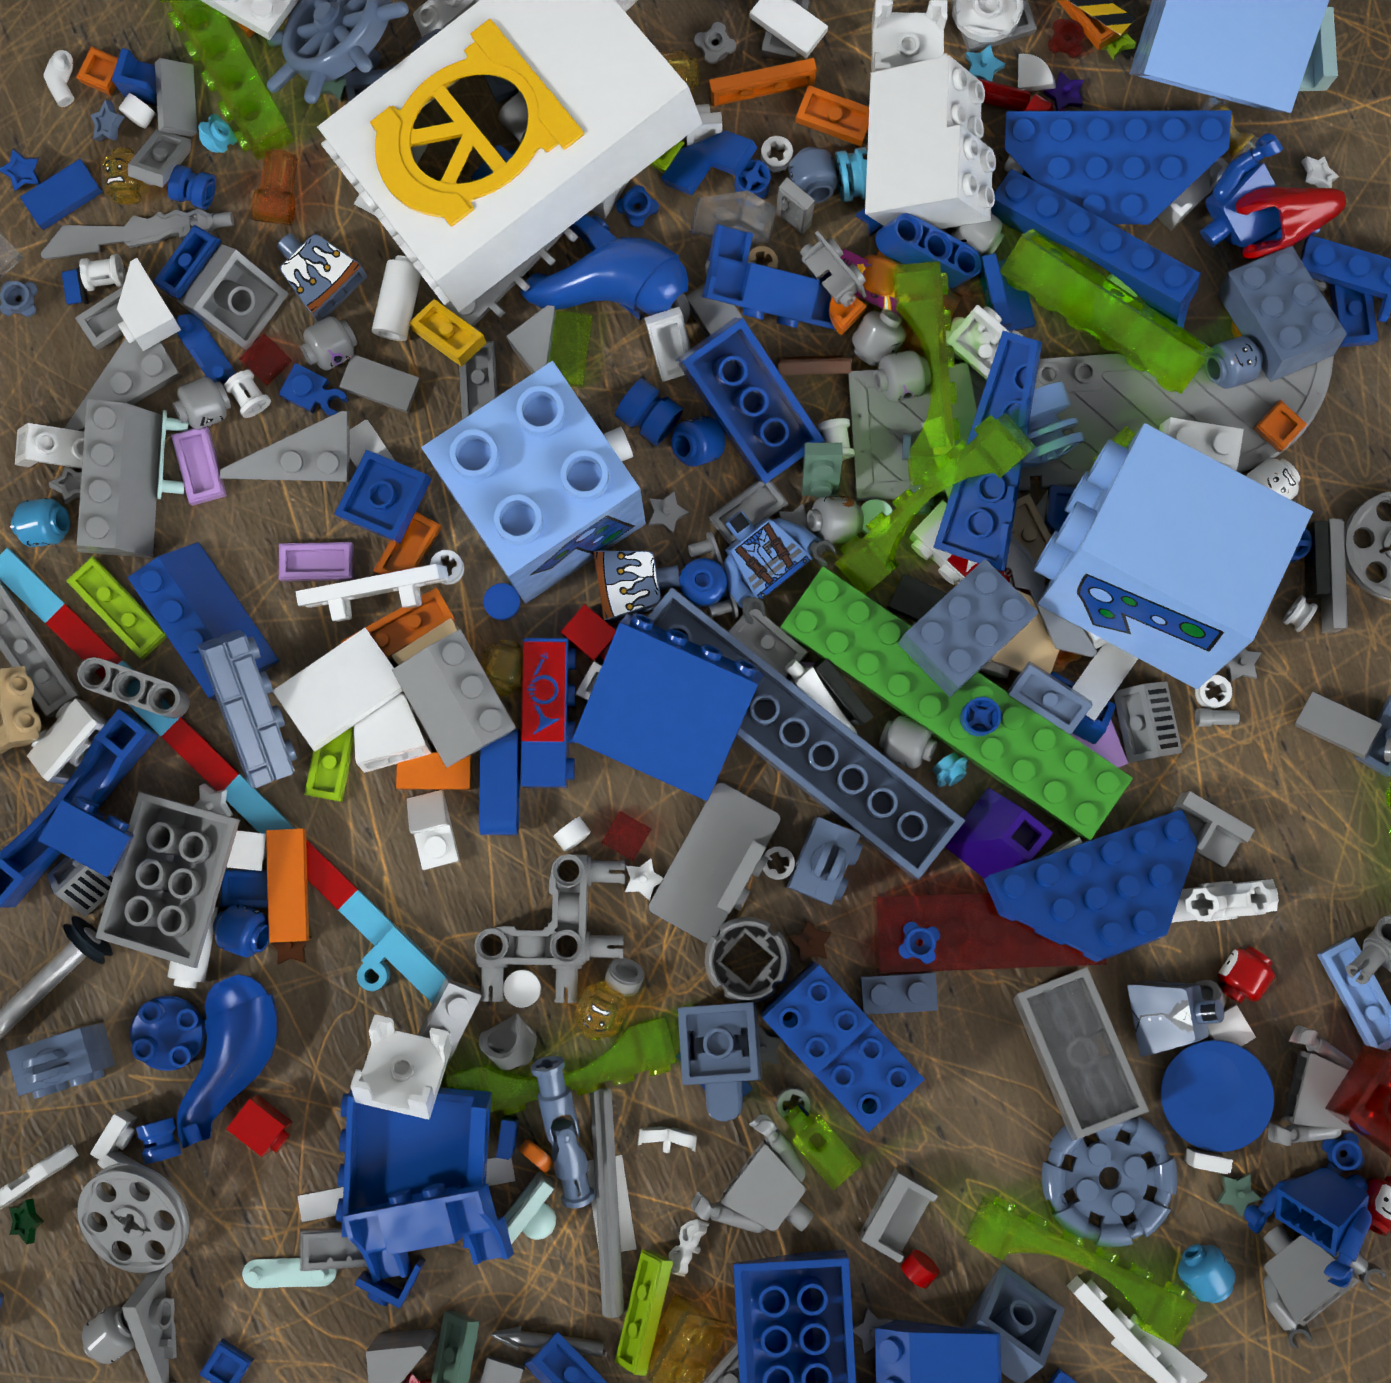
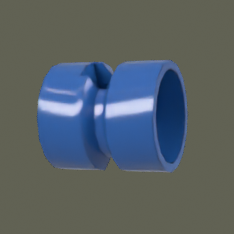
(648, 411)

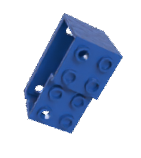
(841, 1046)

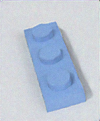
(1363, 1002)

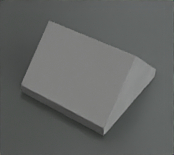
(396, 1354)

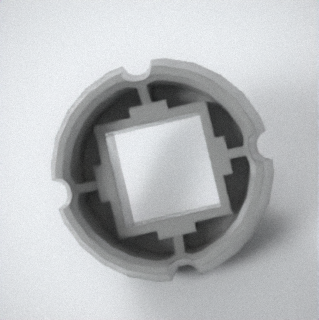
(764, 982)

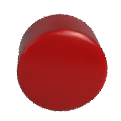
(920, 1269)

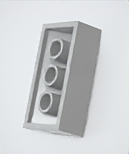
(119, 479)

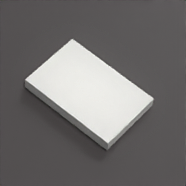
(339, 689)

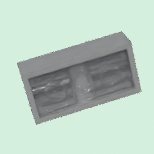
(1080, 1054)

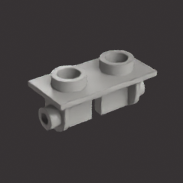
(825, 258)

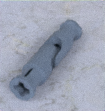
(567, 1154)

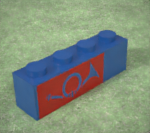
(546, 713)

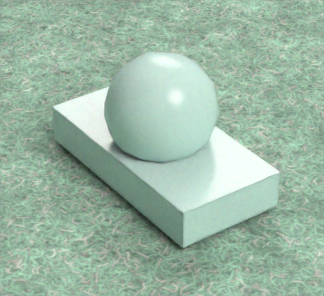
(529, 1211)

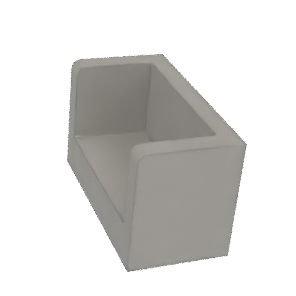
(896, 1214)

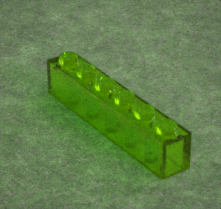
(1105, 311)

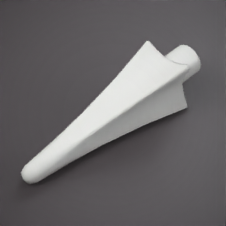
(811, 684)

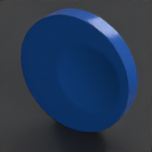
(1217, 1095)

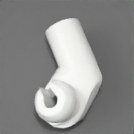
(57, 76)

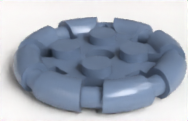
(1120, 1199)

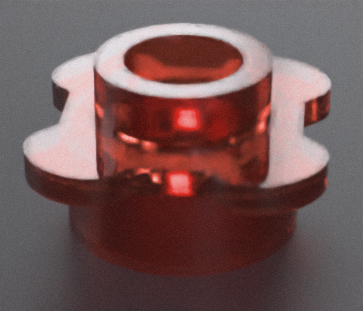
(1067, 28)

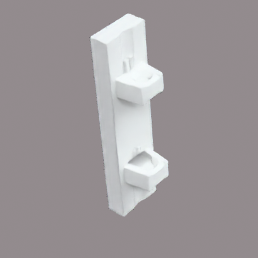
(405, 581)

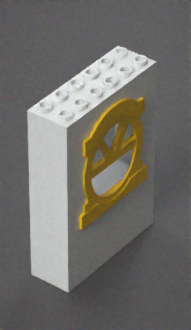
(596, 118)

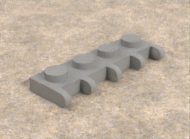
(489, 300)

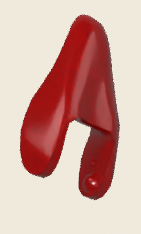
(1299, 209)

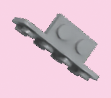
(715, 863)

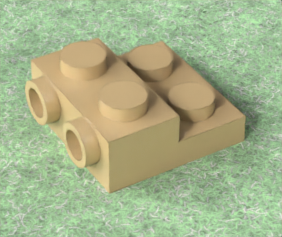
(17, 717)

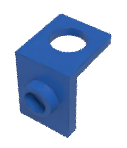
(385, 1293)

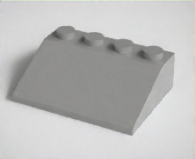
(168, 879)

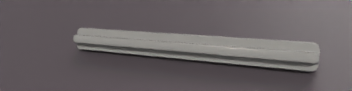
(607, 1203)

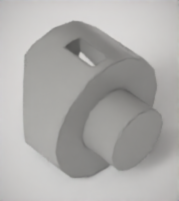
(509, 1043)

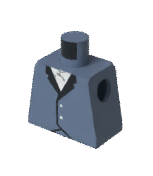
(1170, 1014)

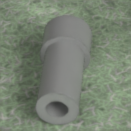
(1206, 717)

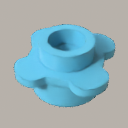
(216, 134)
(950, 770)

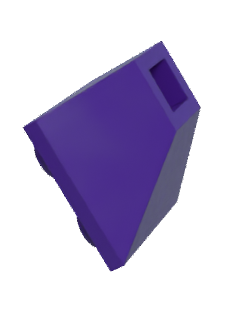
(997, 835)

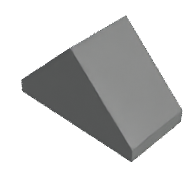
(534, 339)

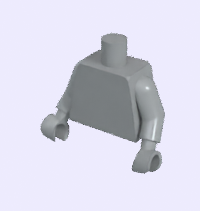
(1311, 1088)
(763, 1189)

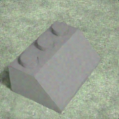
(453, 698)

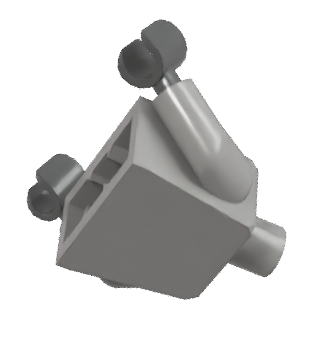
(1297, 1283)

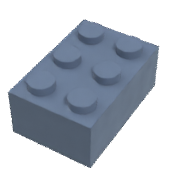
(1281, 312)
(967, 627)

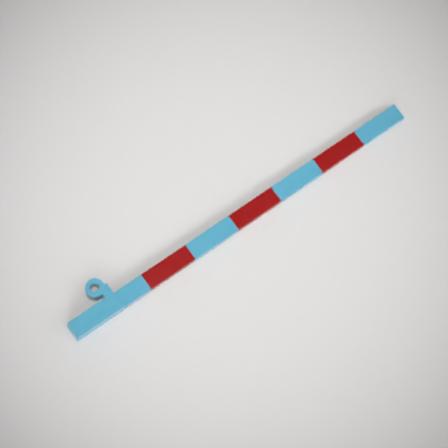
(386, 937)

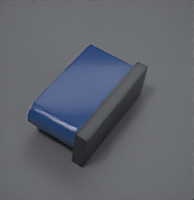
(73, 287)

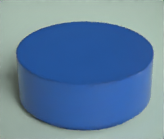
(502, 602)

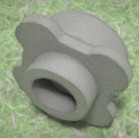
(719, 52)

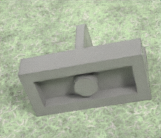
(1213, 828)

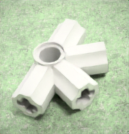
(1226, 900)

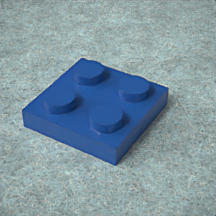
(383, 496)

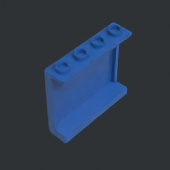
(667, 705)
(406, 1152)

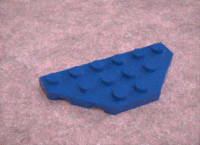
(1118, 161)
(1103, 891)

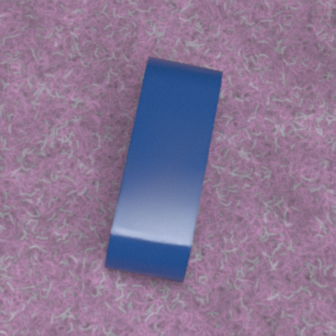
(916, 241)
(500, 786)

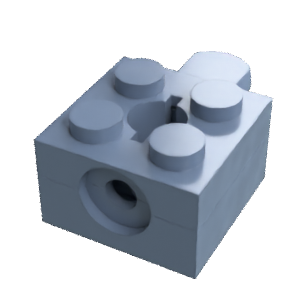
(824, 861)
(720, 1051)
(52, 1062)

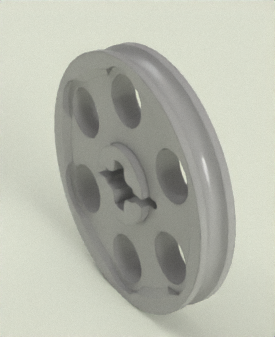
(1359, 558)
(120, 1212)

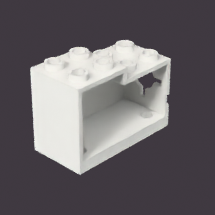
(928, 145)

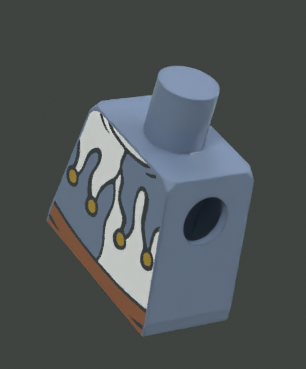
(319, 273)
(631, 582)

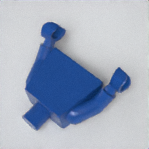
(1238, 179)
(1325, 1211)

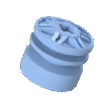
(1046, 429)

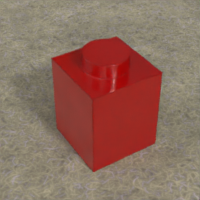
(589, 634)
(260, 1126)

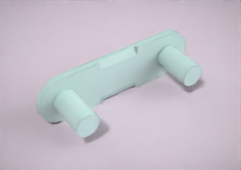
(169, 486)
(284, 1273)

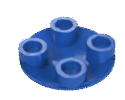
(167, 1033)

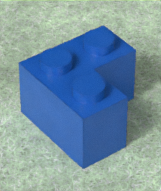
(86, 836)

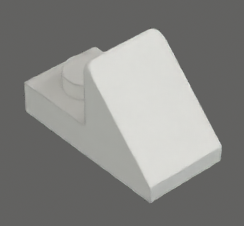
(432, 830)

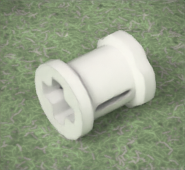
(102, 272)
(244, 381)
(836, 432)

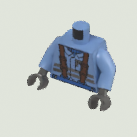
(766, 558)

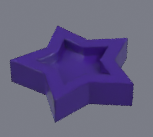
(1065, 93)

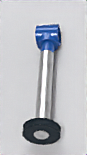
(81, 945)

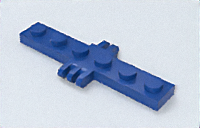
(1349, 269)

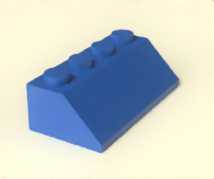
(195, 606)

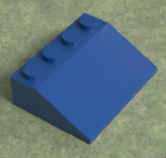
(795, 1319)
(936, 1354)

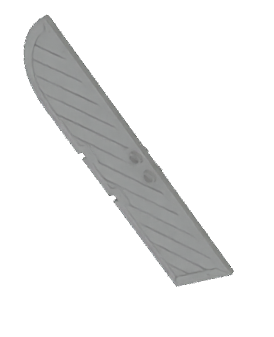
(1103, 398)

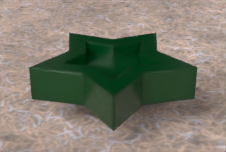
(25, 1221)

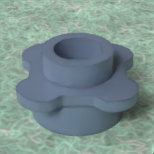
(11, 291)

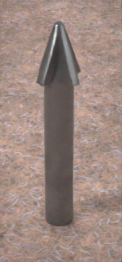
(516, 1337)

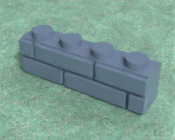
(246, 707)

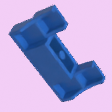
(760, 287)
(427, 1220)

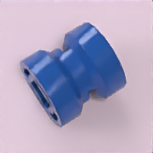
(192, 187)
(985, 718)
(158, 1140)

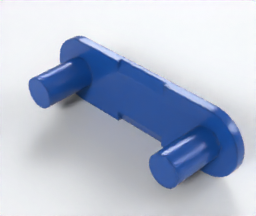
(204, 348)

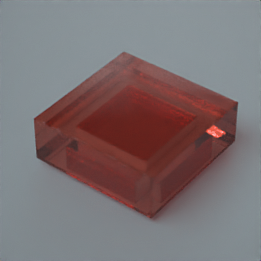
(265, 359)
(626, 836)

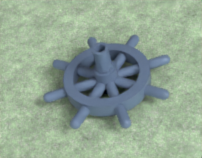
(339, 35)

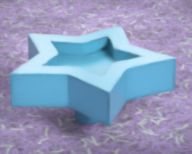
(984, 64)

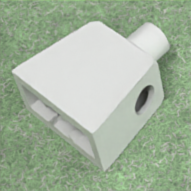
(389, 736)

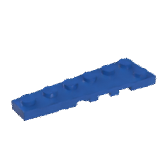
(983, 506)

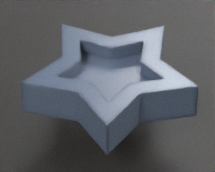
(106, 122)

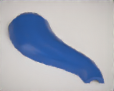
(621, 271)
(239, 1032)

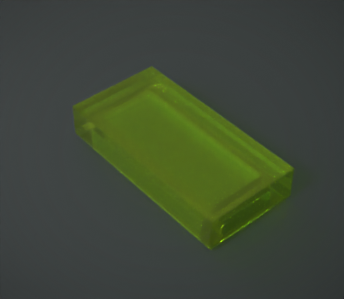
(571, 345)

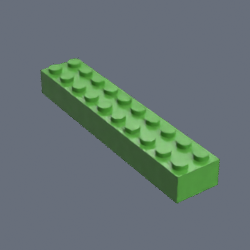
(1021, 753)

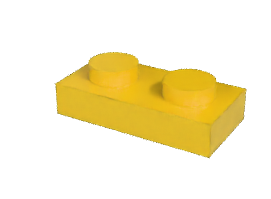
(447, 332)

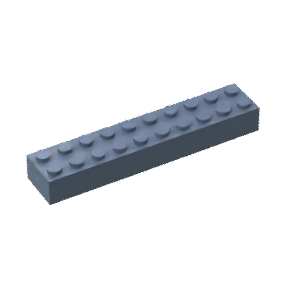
(826, 755)

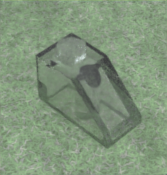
(737, 211)

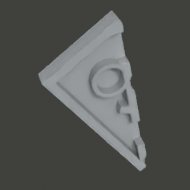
(129, 378)
(309, 455)
(152, 1324)

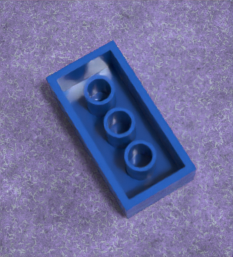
(749, 399)

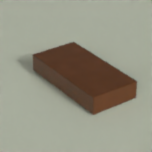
(814, 365)

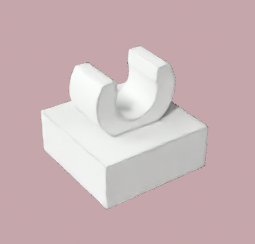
(711, 125)

